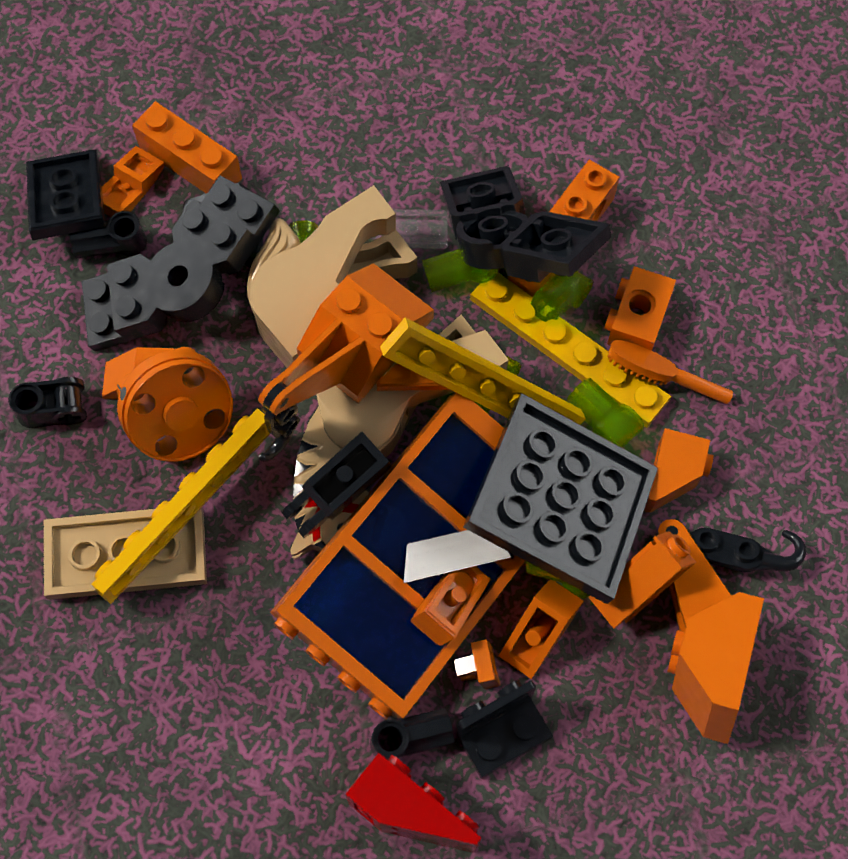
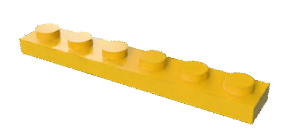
(568, 347)
(466, 371)
(172, 516)

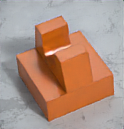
(479, 665)

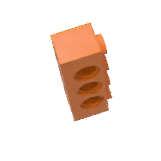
(584, 198)

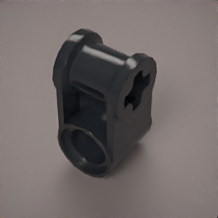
(54, 403)

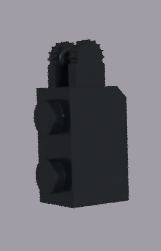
(339, 482)

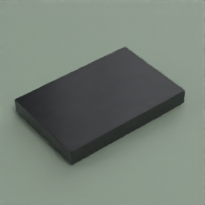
(64, 194)

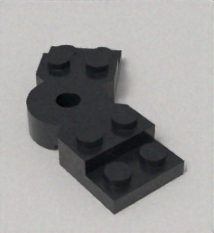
(497, 234)
(207, 242)

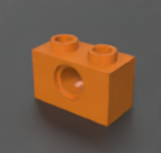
(642, 291)

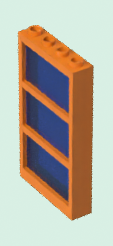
(354, 593)

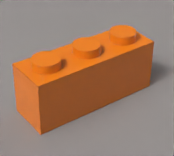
(185, 148)

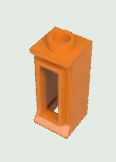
(647, 577)

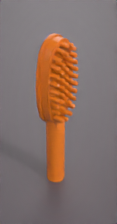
(661, 369)

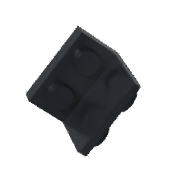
(502, 729)

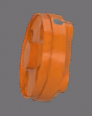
(174, 405)

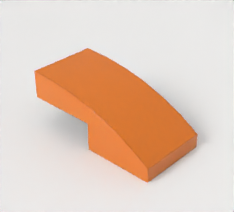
(131, 181)

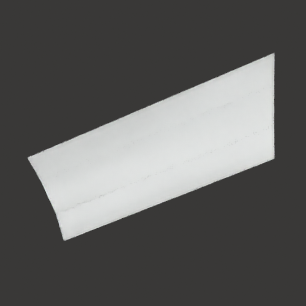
(449, 554)

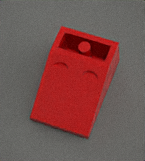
(403, 808)

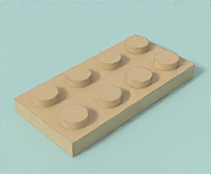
(84, 543)

